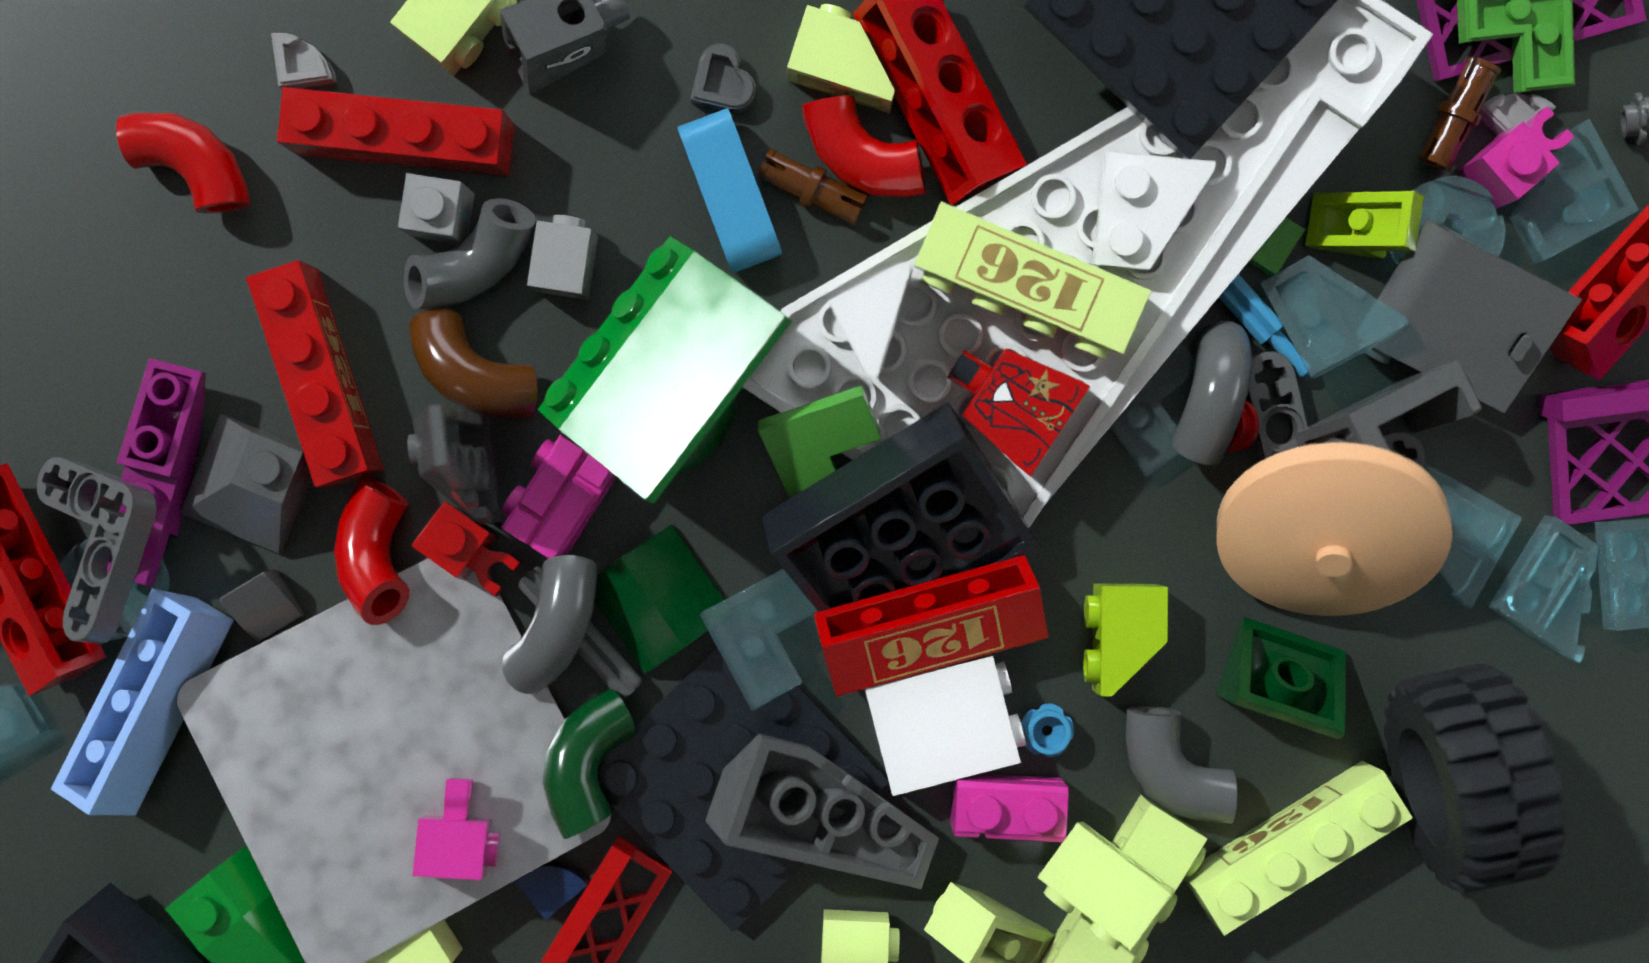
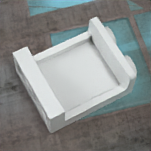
(945, 724)

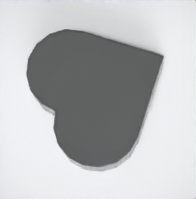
(722, 82)

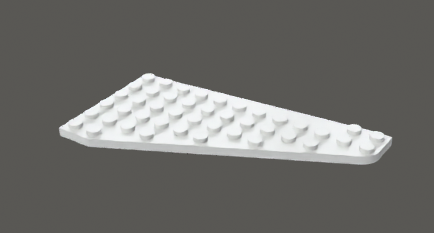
(1262, 169)

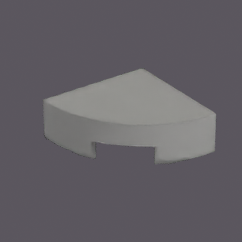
(300, 63)
(1511, 109)

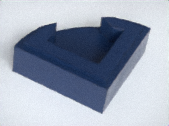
(551, 887)

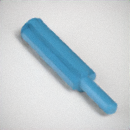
(1260, 320)

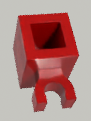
(462, 546)

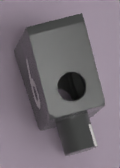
(557, 36)

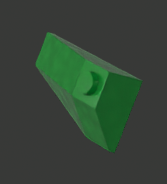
(235, 916)

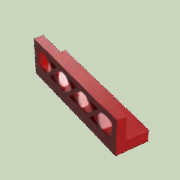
(593, 901)

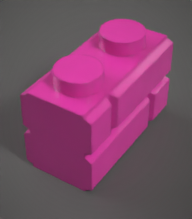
(558, 498)
(1010, 807)

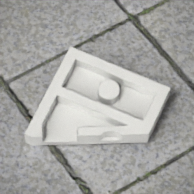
(1143, 206)

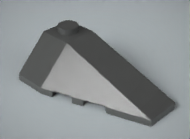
(457, 459)
(808, 810)

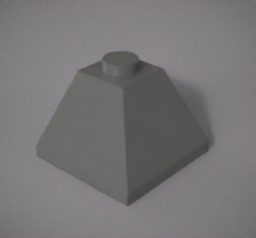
(249, 484)

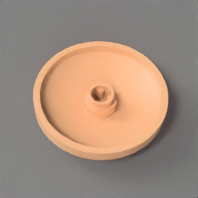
(1333, 529)

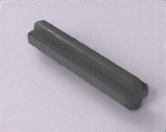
(594, 649)

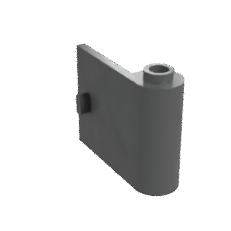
(1472, 311)

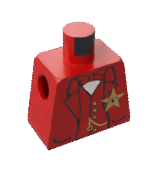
(1017, 403)

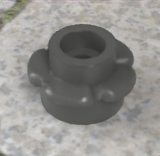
(1635, 119)

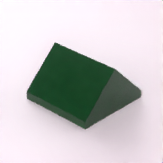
(656, 598)
(1286, 678)

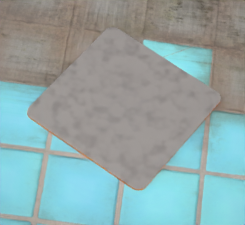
(348, 738)

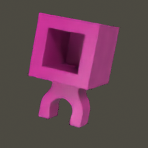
(1516, 159)
(453, 842)

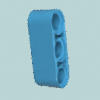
(730, 190)

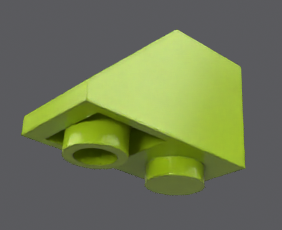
(1127, 632)

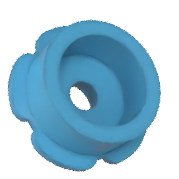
(1051, 744)

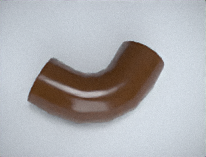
(464, 376)

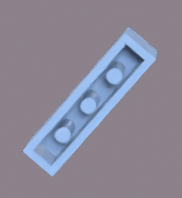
(138, 705)

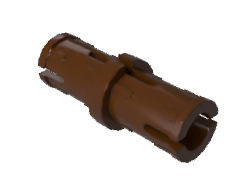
(1459, 114)
(812, 187)

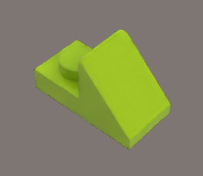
(1365, 222)

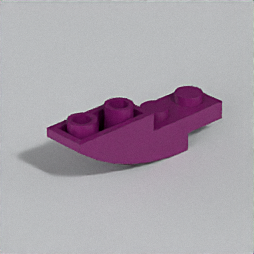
(163, 451)

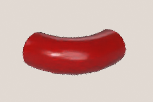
(191, 151)
(858, 157)
(364, 551)

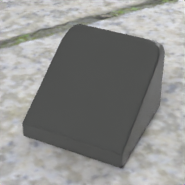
(262, 605)

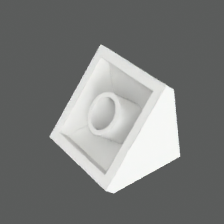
(871, 313)

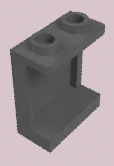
(1422, 399)

